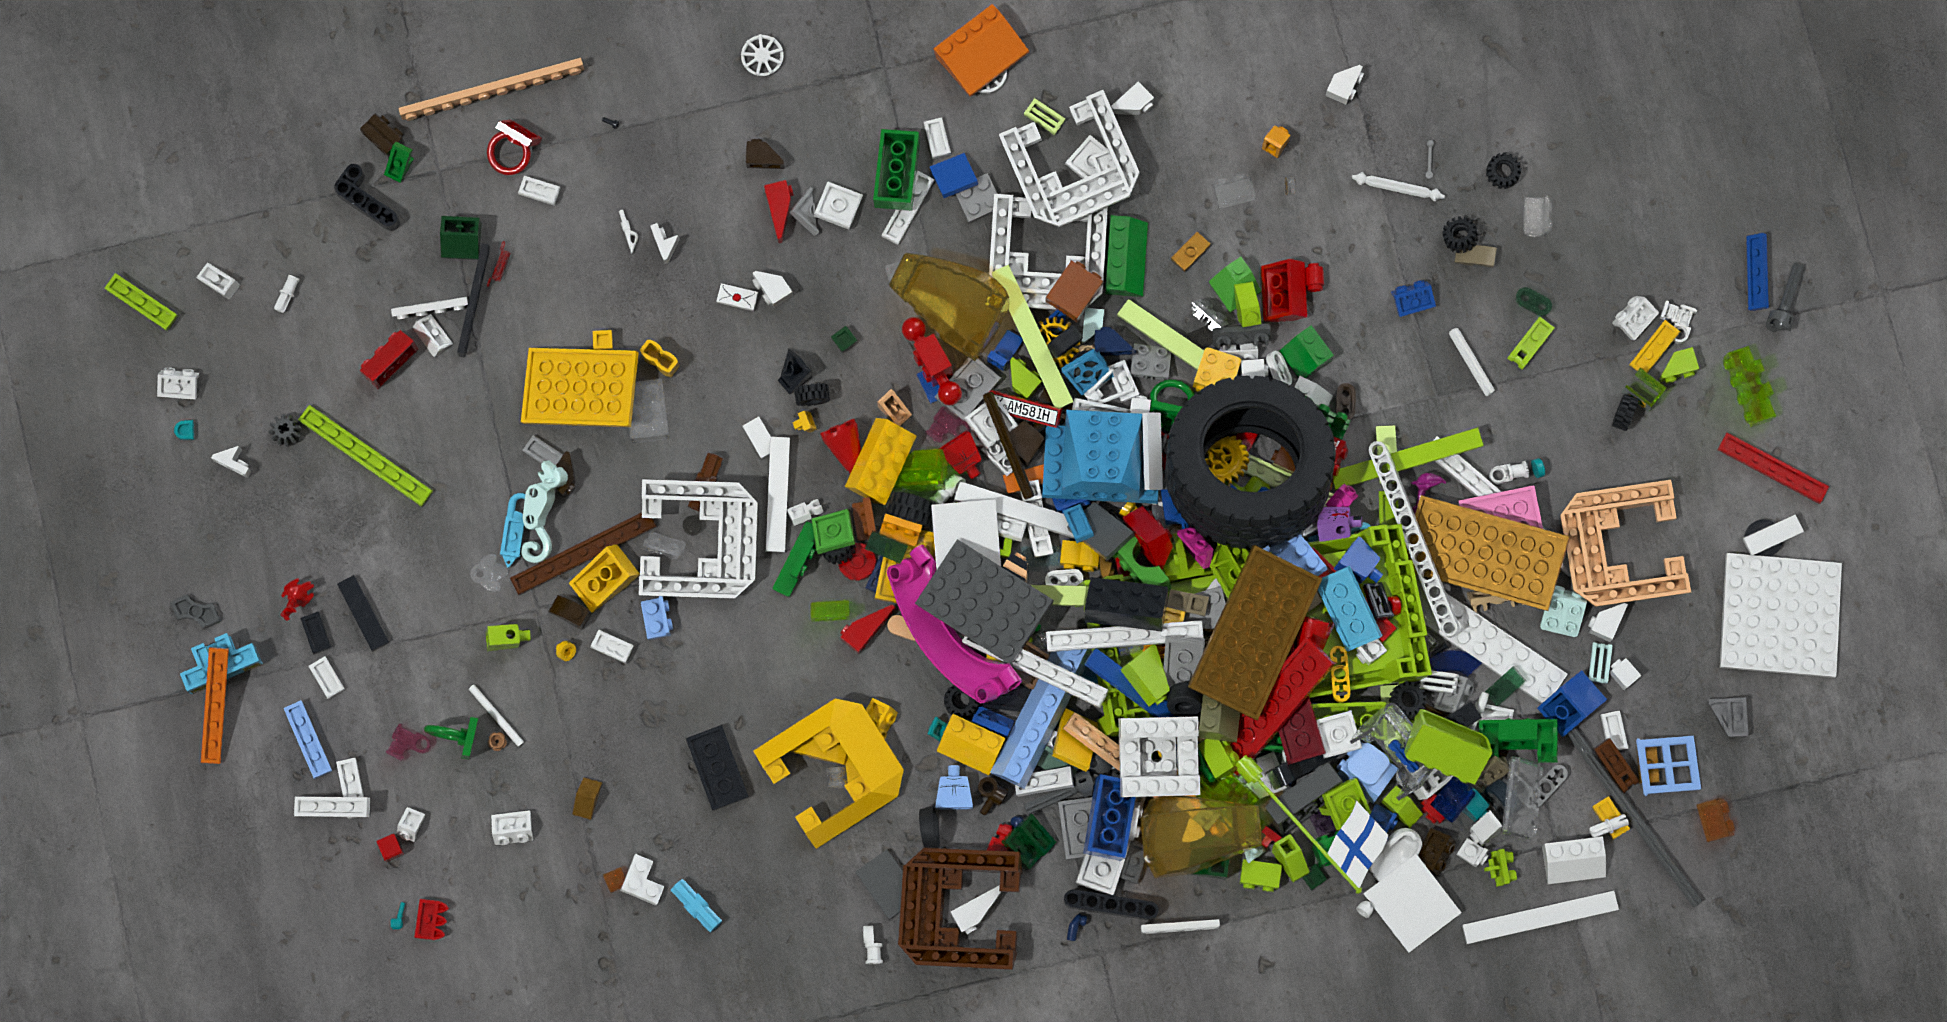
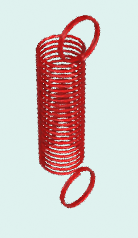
(502, 266)

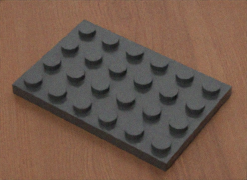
(984, 602)

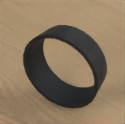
(929, 827)

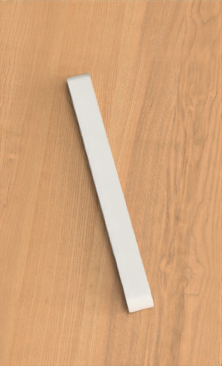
(1420, 546)

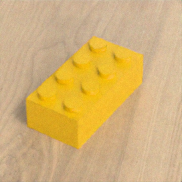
(880, 461)

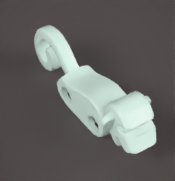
(538, 507)

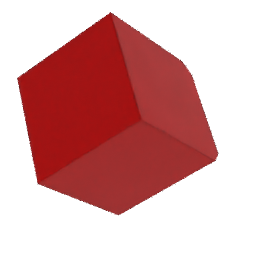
(390, 847)

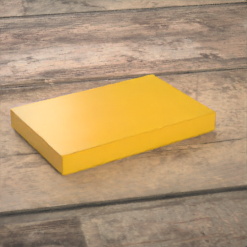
(1069, 748)

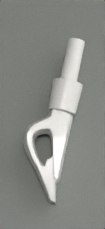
(626, 228)

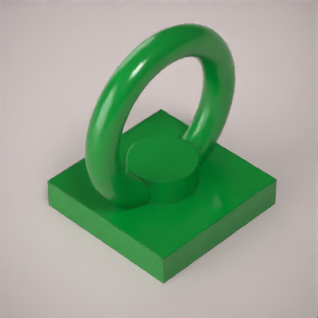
(1167, 411)
(464, 736)

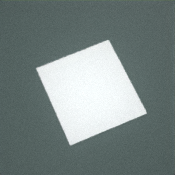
(970, 523)
(1412, 903)

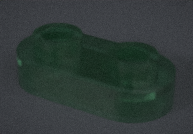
(1533, 301)

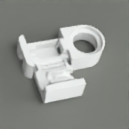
(1680, 316)

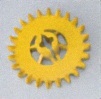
(1218, 459)

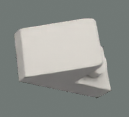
(665, 246)
(228, 459)

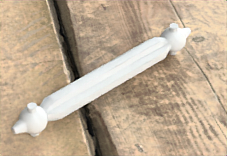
(1398, 186)

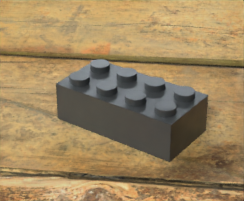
(1302, 799)

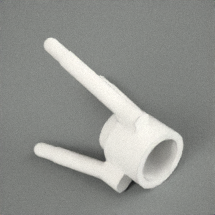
(1095, 394)

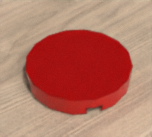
(860, 565)

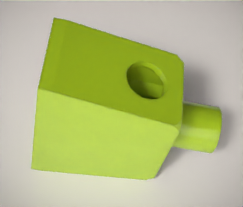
(497, 639)

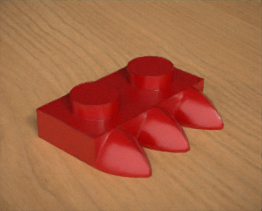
(429, 919)

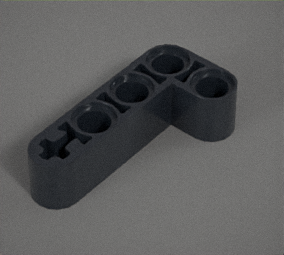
(368, 201)
(1287, 773)

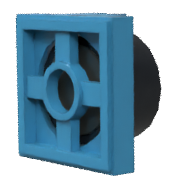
(1085, 370)

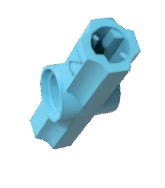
(696, 905)

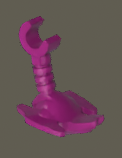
(1425, 482)

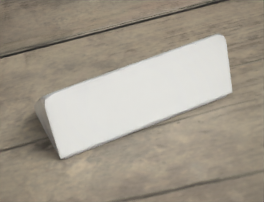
(432, 335)

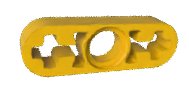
(1346, 688)

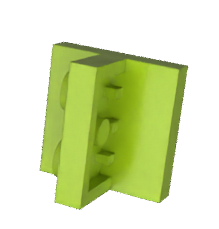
(1180, 562)
(1341, 801)

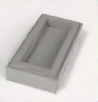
(541, 451)

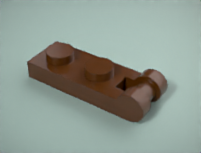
(1615, 764)

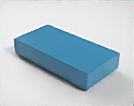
(1078, 523)

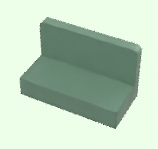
(1048, 762)

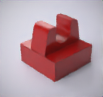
(1270, 835)

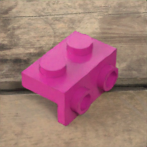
(1196, 546)

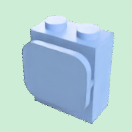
(1370, 768)

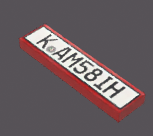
(1029, 409)

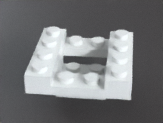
(1142, 775)

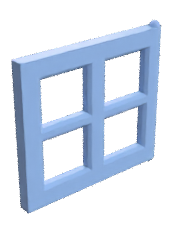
(1668, 765)

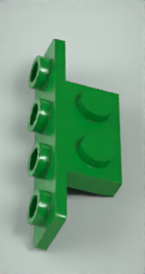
(796, 562)

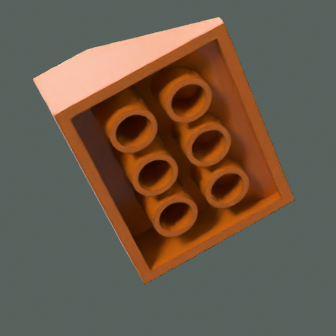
(980, 50)

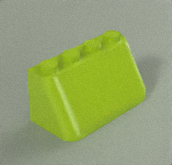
(1447, 747)

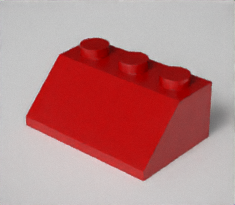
(1284, 291)
(388, 358)
(1151, 535)

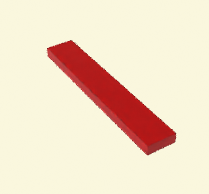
(1773, 468)

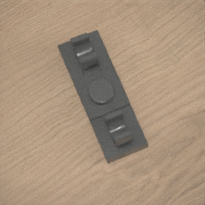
(1241, 335)

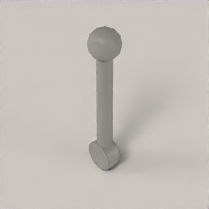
(1429, 174)

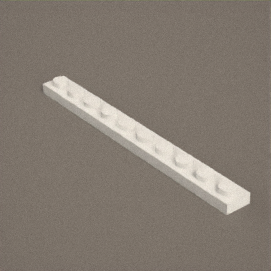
(1477, 484)

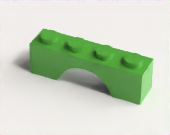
(1138, 573)

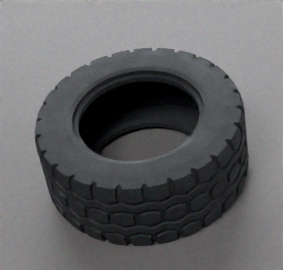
(1262, 409)

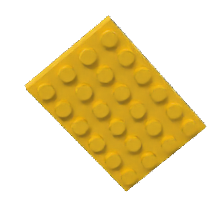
(579, 387)

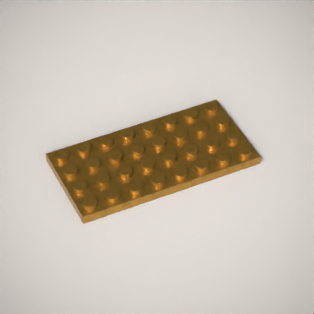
(1490, 552)
(1255, 632)

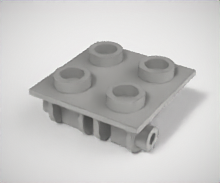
(1203, 307)
(1151, 362)

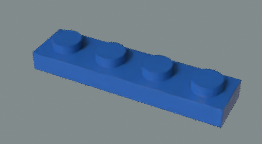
(1757, 272)

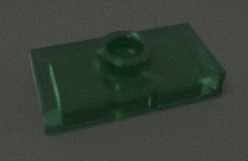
(886, 546)
(1505, 686)

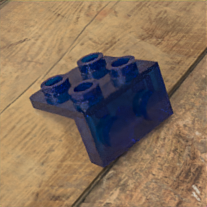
(1453, 799)

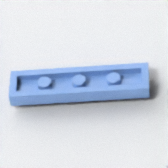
(307, 739)

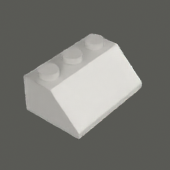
(1574, 860)

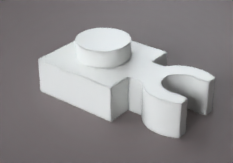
(803, 512)

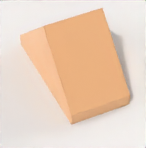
(893, 408)

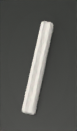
(1471, 361)

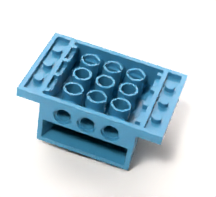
(1096, 458)

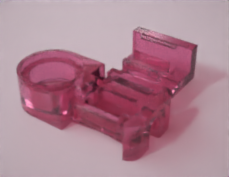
(943, 423)
(403, 740)

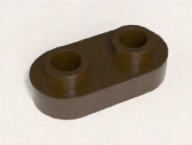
(1346, 403)

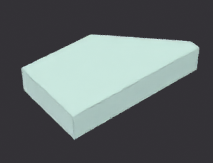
(1092, 321)
(1254, 853)

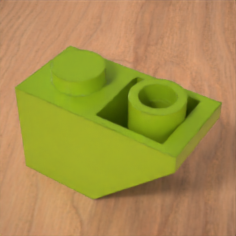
(1680, 364)
(1023, 381)
(1290, 857)

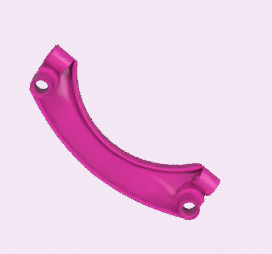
(941, 644)

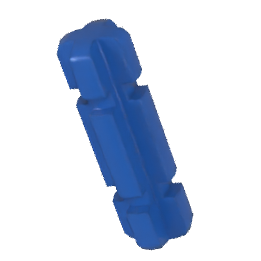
(1395, 746)

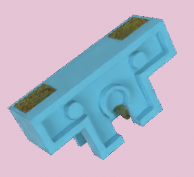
(239, 661)

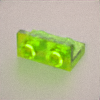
(830, 611)

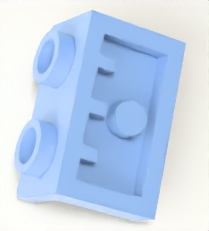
(656, 618)

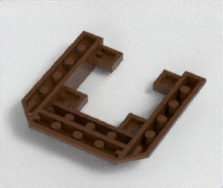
(923, 906)

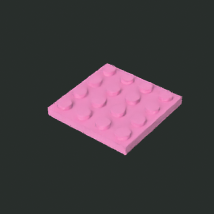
(1514, 505)

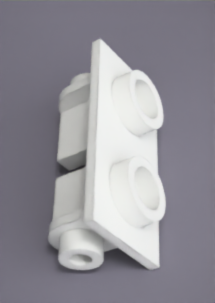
(1246, 351)

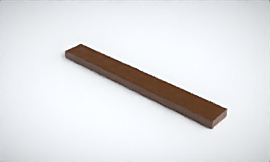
(581, 553)

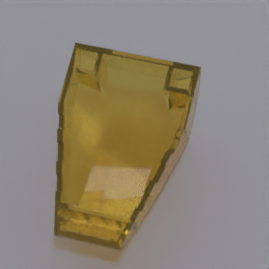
(953, 299)
(1195, 833)

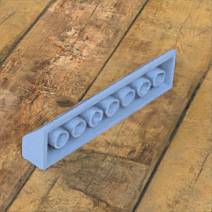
(1037, 722)

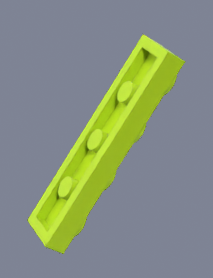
(141, 302)

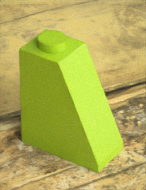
(1148, 676)

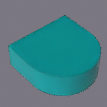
(185, 430)

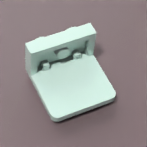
(1564, 612)

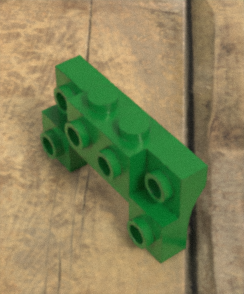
(1523, 735)

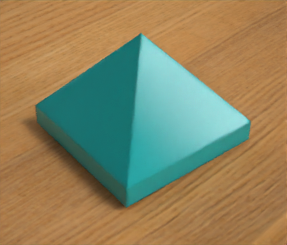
(937, 728)

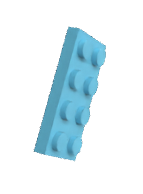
(1348, 609)

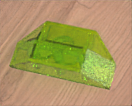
(924, 471)

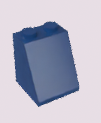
(1572, 703)

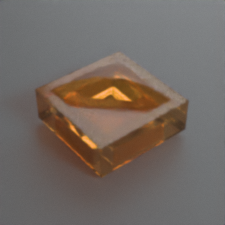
(614, 879)

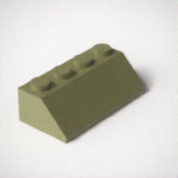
(1218, 721)

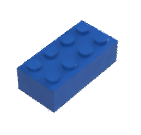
(1109, 820)

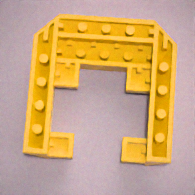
(855, 731)

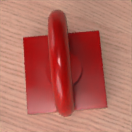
(518, 135)

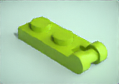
(1531, 342)

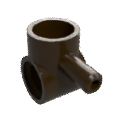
(994, 797)

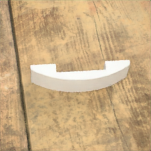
(1038, 537)

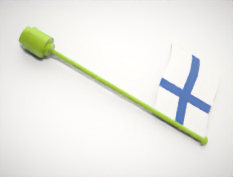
(1354, 845)

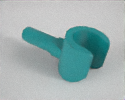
(397, 923)

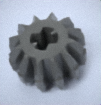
(285, 423)

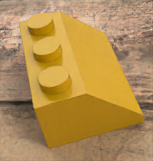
(970, 744)

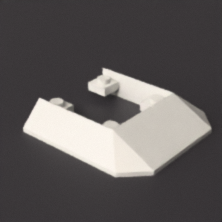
(1110, 184)
(1037, 285)
(737, 539)

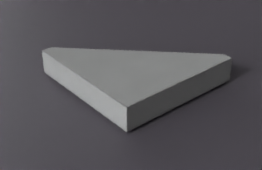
(804, 212)

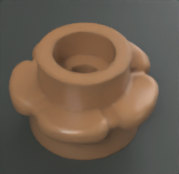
(497, 736)

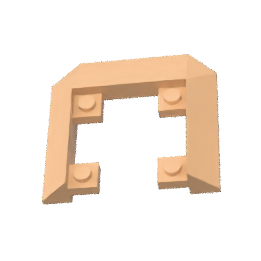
(1597, 511)

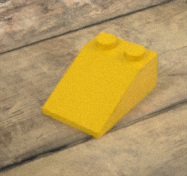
(604, 577)

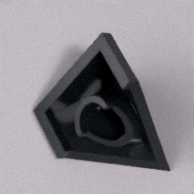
(794, 372)

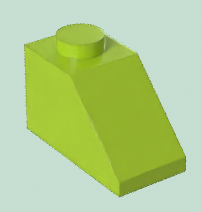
(1247, 304)
(1404, 808)

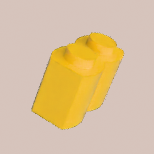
(655, 356)
(1078, 555)

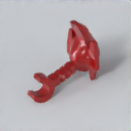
(296, 597)

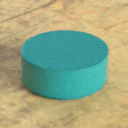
(1538, 468)

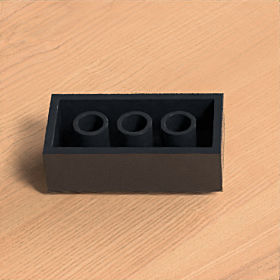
(1126, 604)

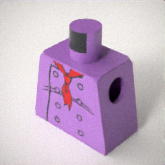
(1336, 523)

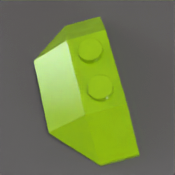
(1227, 565)

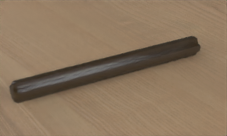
(1008, 445)

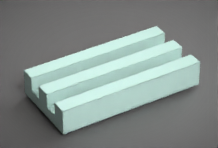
(1607, 665)

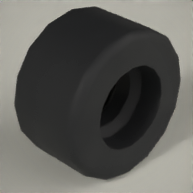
(1183, 700)

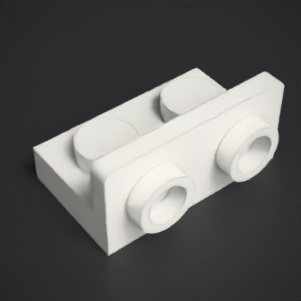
(1635, 317)
(177, 383)
(512, 828)

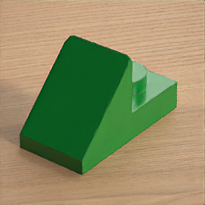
(398, 162)

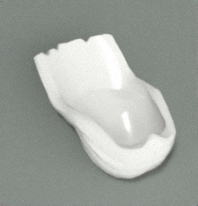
(1398, 849)

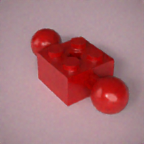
(933, 360)

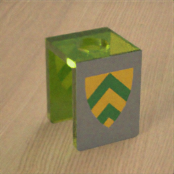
(1651, 382)

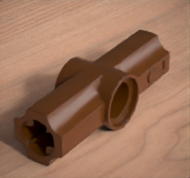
(708, 473)

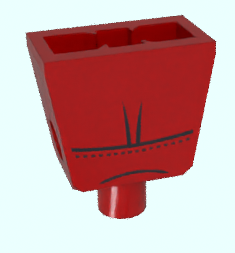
(962, 454)

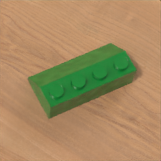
(1126, 256)

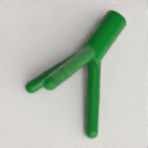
(1204, 769)

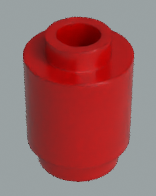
(1314, 277)

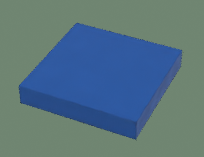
(953, 175)

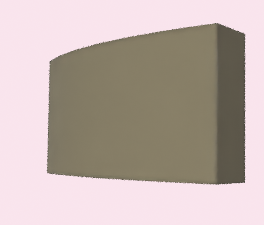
(1478, 255)
(1187, 602)

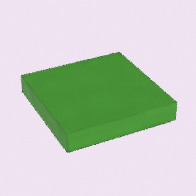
(833, 531)

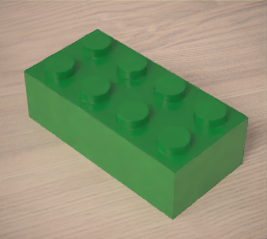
(896, 169)

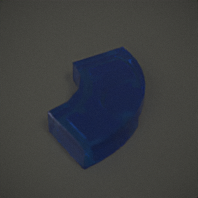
(1455, 661)

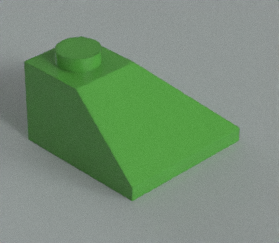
(1232, 274)

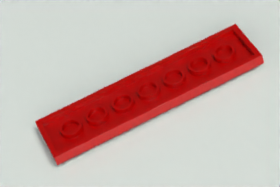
(1293, 685)

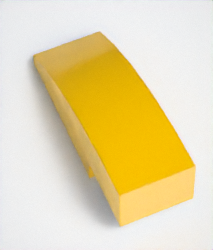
(811, 749)

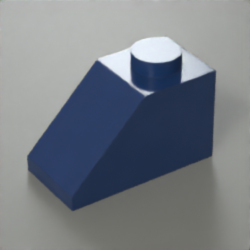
(1110, 343)

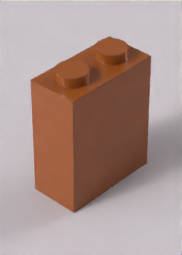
(1074, 290)

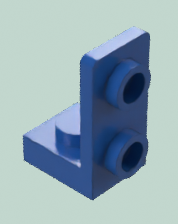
(1005, 350)

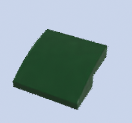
(1030, 840)

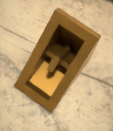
(586, 798)

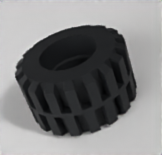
(911, 508)

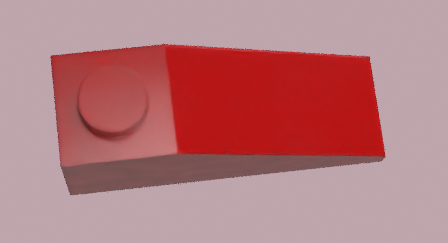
(779, 202)
(864, 629)

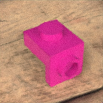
(1342, 497)

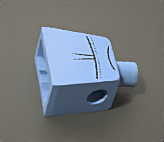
(954, 791)

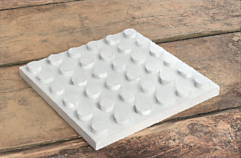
(1780, 615)

